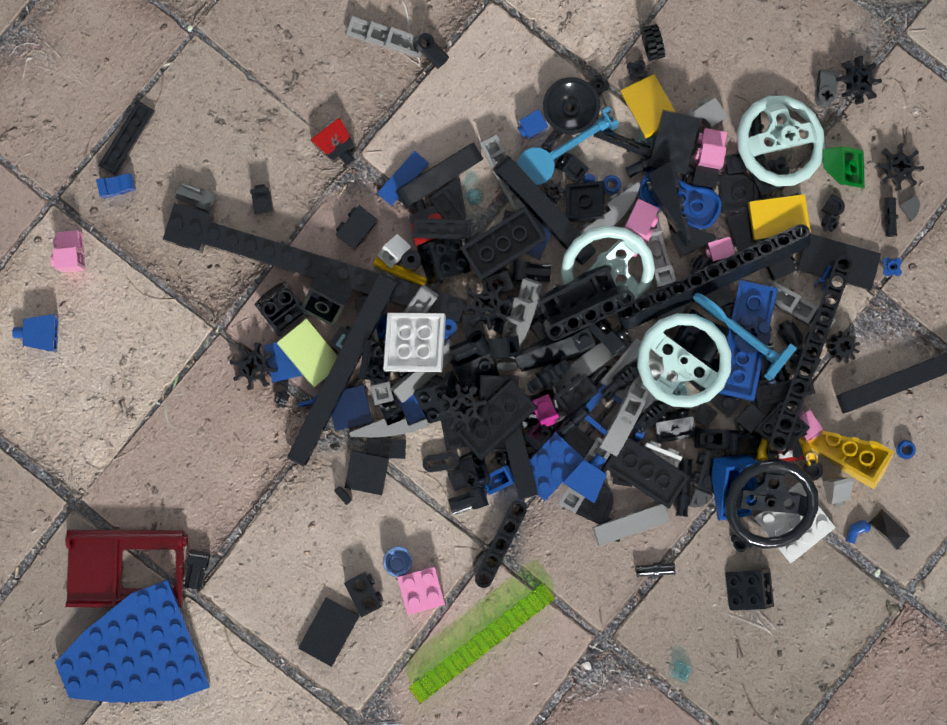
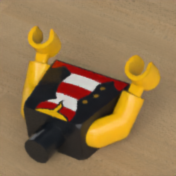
(796, 453)

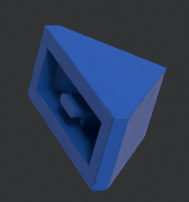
(499, 479)

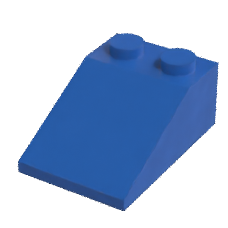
(723, 473)

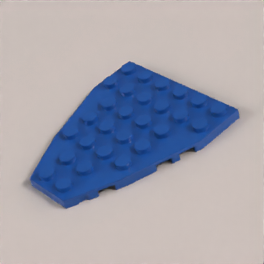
(135, 652)

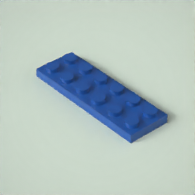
(745, 367)

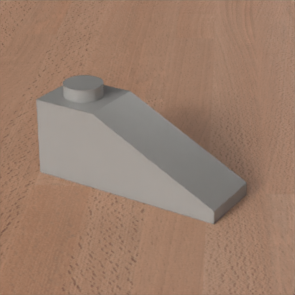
(838, 490)

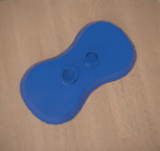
(700, 203)

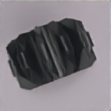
(845, 354)

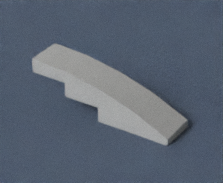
(383, 36)
(795, 305)
(522, 310)
(382, 429)

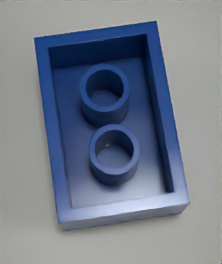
(553, 464)

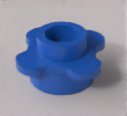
(887, 270)

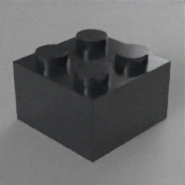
(326, 299)

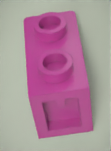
(546, 412)

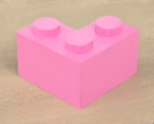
(711, 148)
(641, 220)
(68, 251)

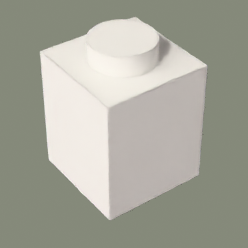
(393, 251)

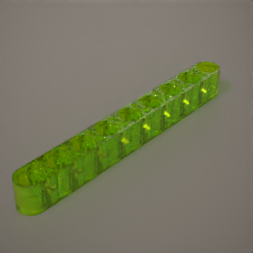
(481, 643)

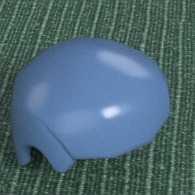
(397, 561)

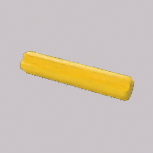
(401, 272)

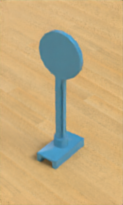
(540, 163)
(776, 359)

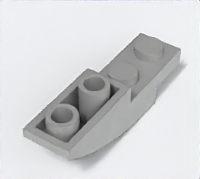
(617, 208)
(625, 418)

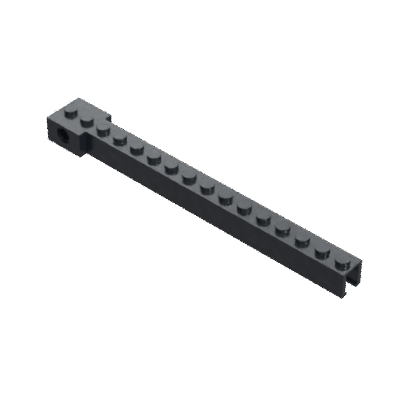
(196, 229)

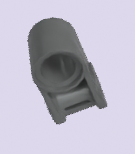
(826, 85)

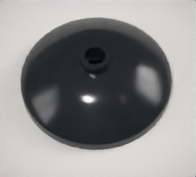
(575, 93)

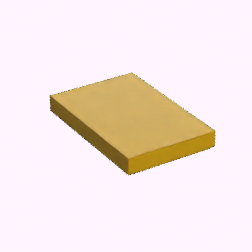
(646, 102)
(777, 215)

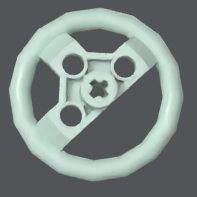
(781, 137)
(617, 265)
(662, 388)

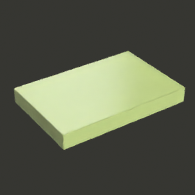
(308, 352)

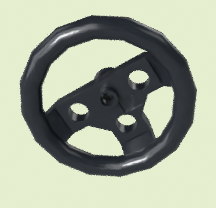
(772, 499)

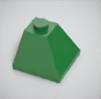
(845, 165)

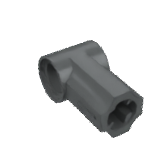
(200, 199)

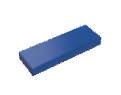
(408, 171)

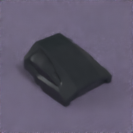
(280, 307)

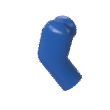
(857, 528)

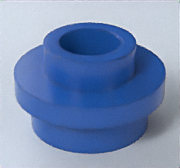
(612, 178)
(911, 449)

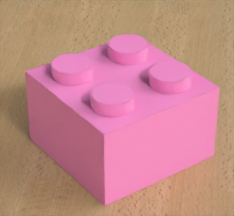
(421, 590)

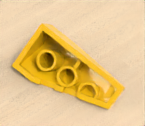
(858, 458)

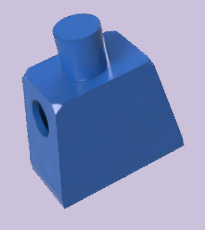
(39, 332)
(587, 478)

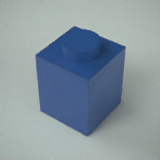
(532, 125)

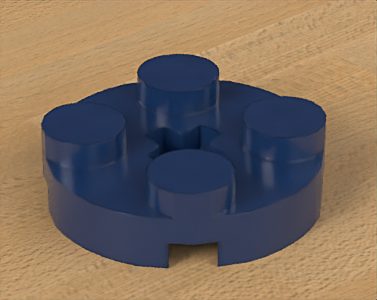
(761, 329)

